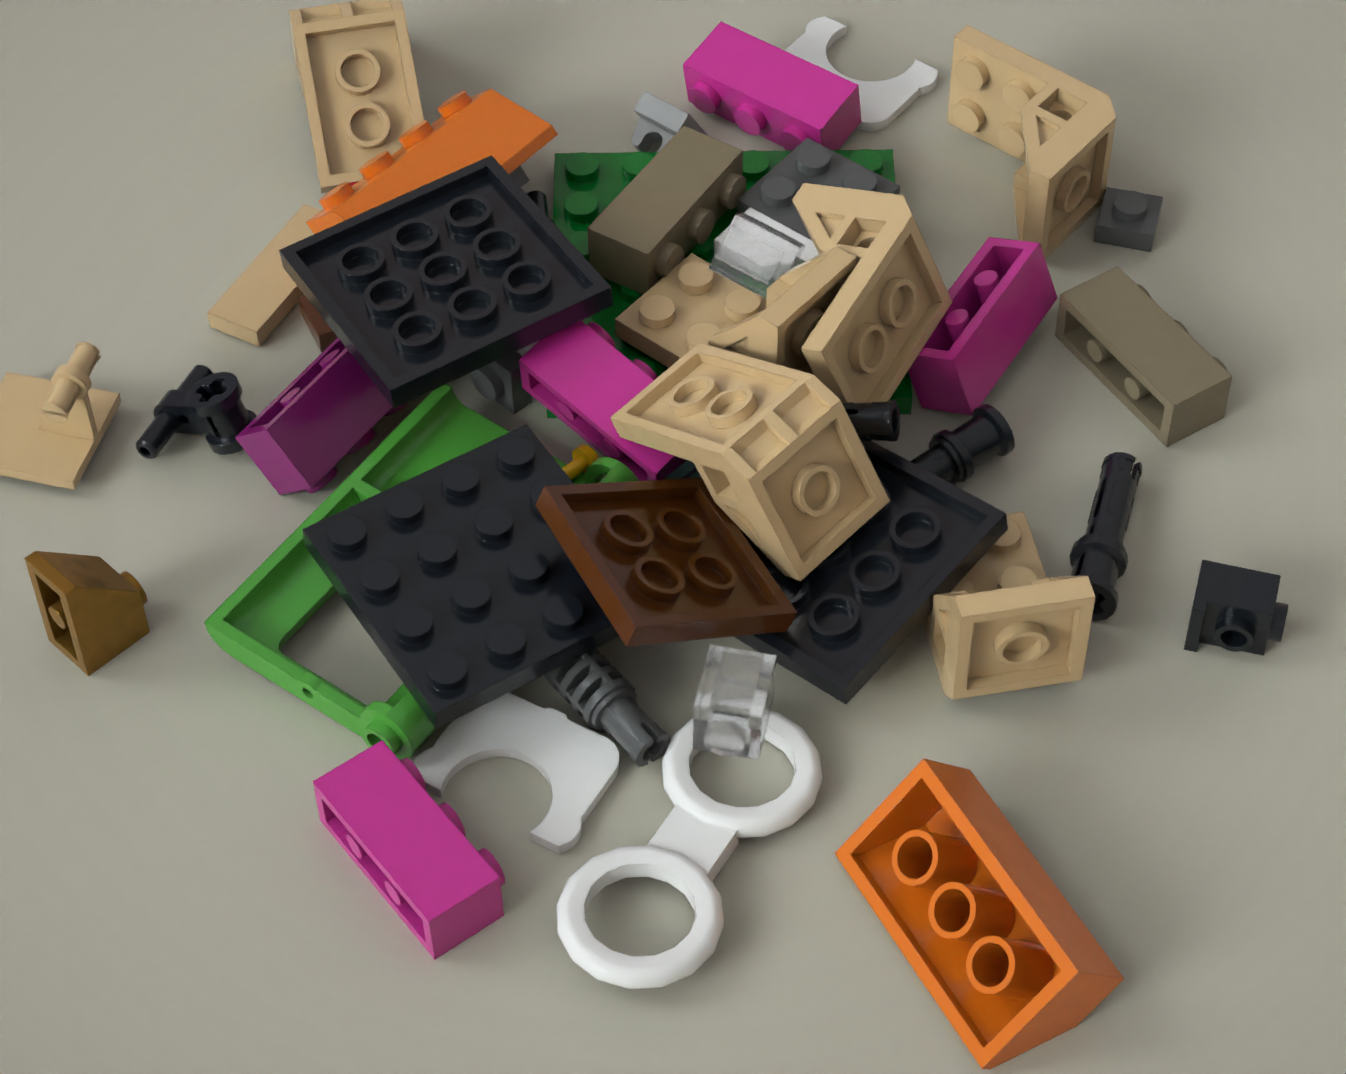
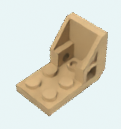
(355, 83)
(1042, 119)
(886, 302)
(706, 308)
(767, 448)
(1010, 622)

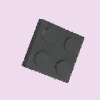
(813, 165)

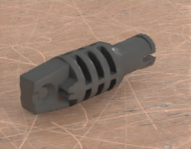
(609, 705)

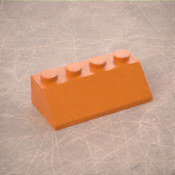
(462, 135)
(976, 914)

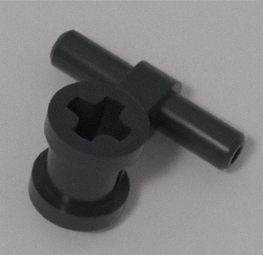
(200, 405)

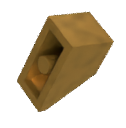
(87, 606)

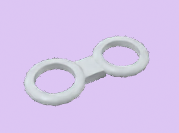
(688, 855)

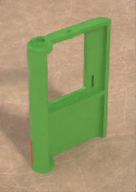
(292, 586)

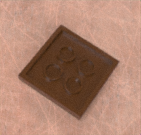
(664, 561)

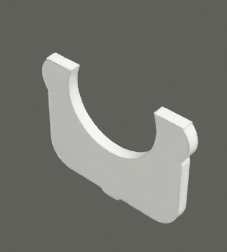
(879, 100)
(569, 756)

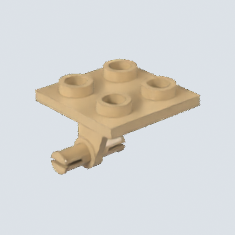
(54, 424)

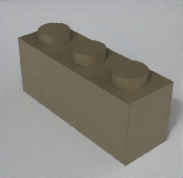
(666, 210)
(1143, 356)

